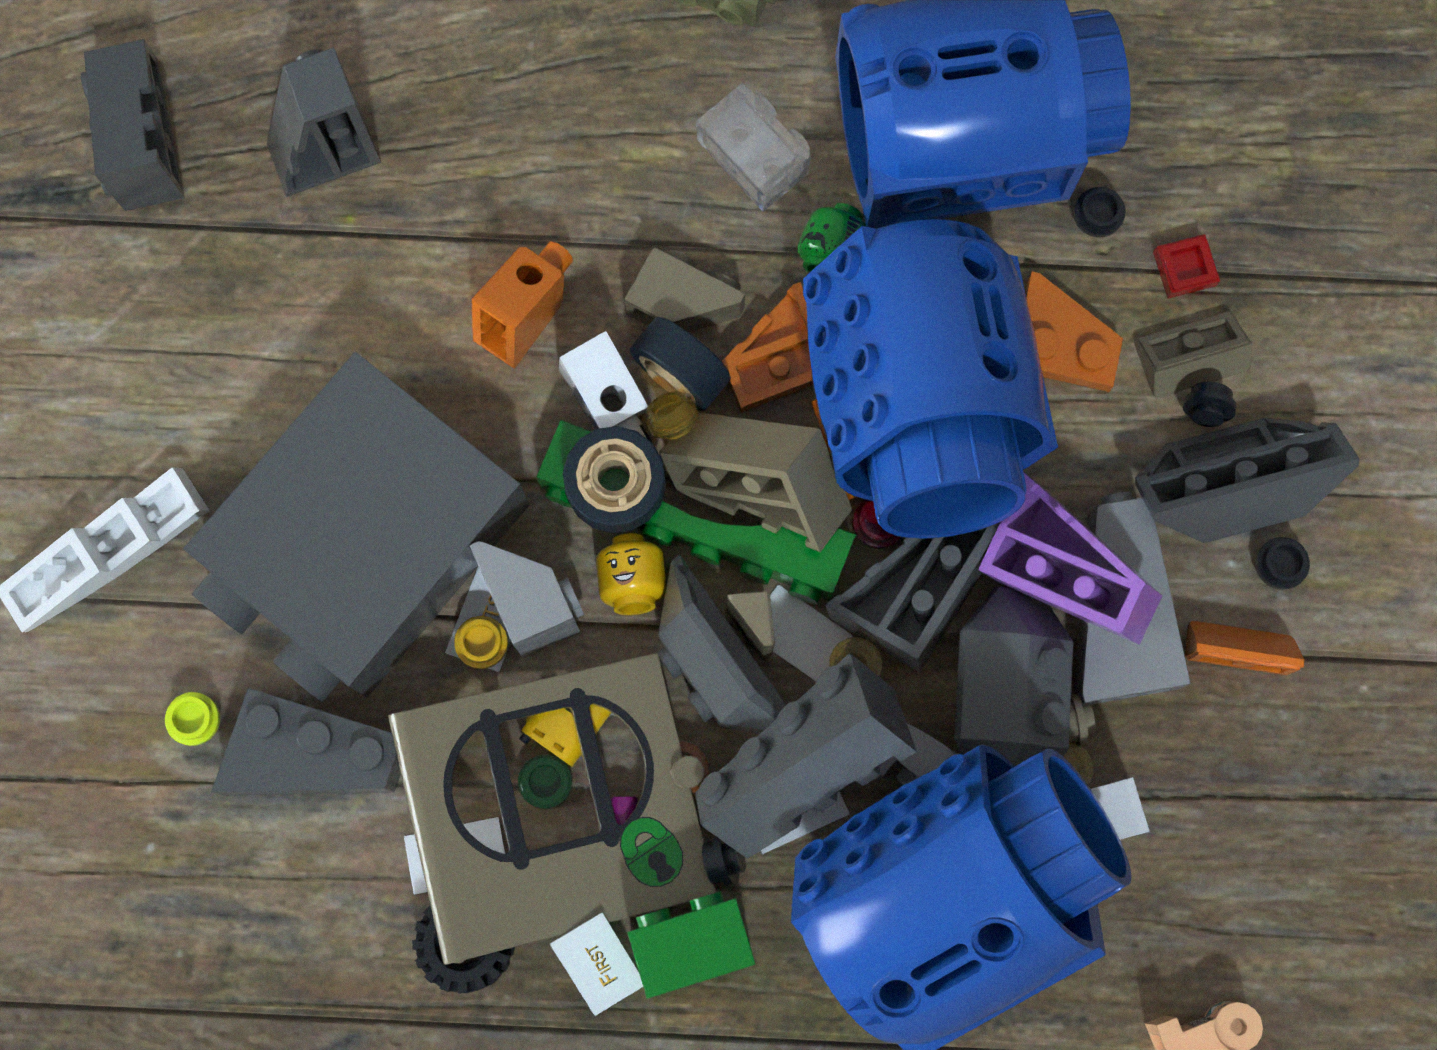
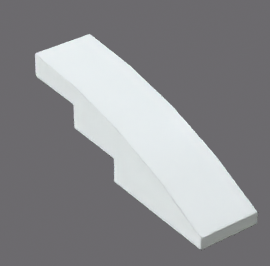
(102, 550)

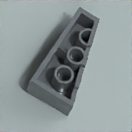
(805, 757)

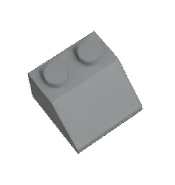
(528, 598)

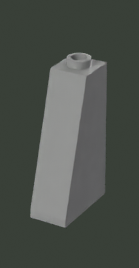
(1113, 666)

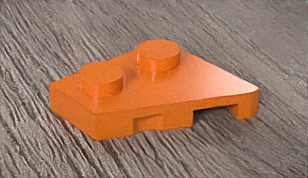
(1070, 339)
(774, 356)

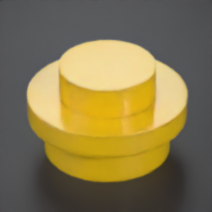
(481, 642)

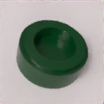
(545, 781)

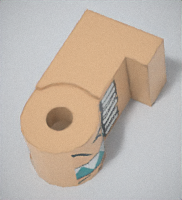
(1223, 1027)

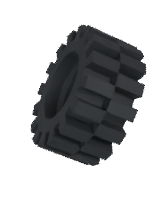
(455, 976)

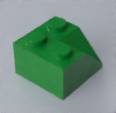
(690, 946)

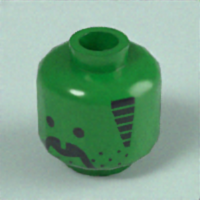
(826, 232)

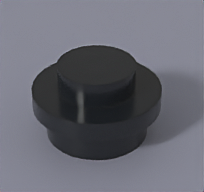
(1099, 212)
(1210, 404)
(1282, 563)
(722, 862)

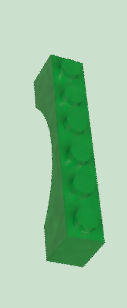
(757, 550)

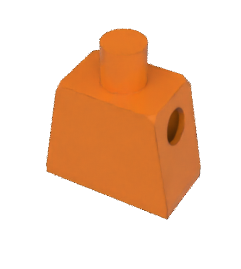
(519, 301)

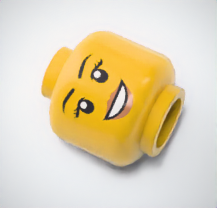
(631, 574)

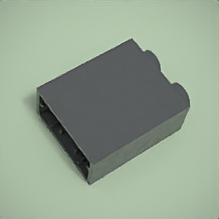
(353, 531)

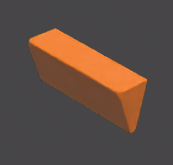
(1242, 648)

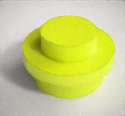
(192, 718)

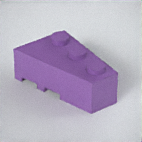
(1067, 566)

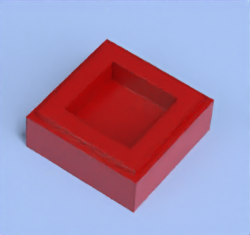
(1186, 266)

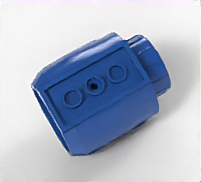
(976, 103)
(927, 375)
(959, 895)

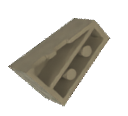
(762, 469)

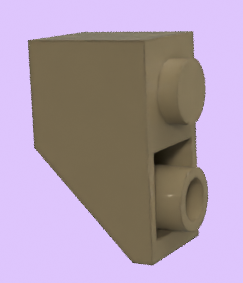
(681, 293)

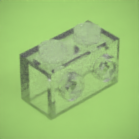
(754, 146)

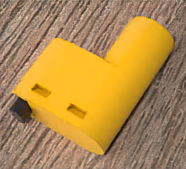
(558, 733)

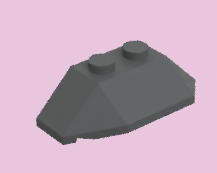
(1245, 476)
(712, 658)
(1014, 678)

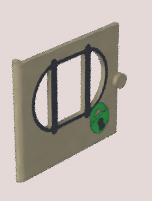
(520, 897)

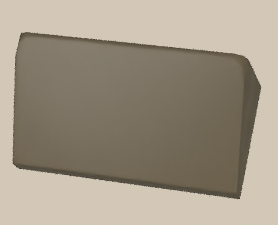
(1194, 353)
(754, 619)

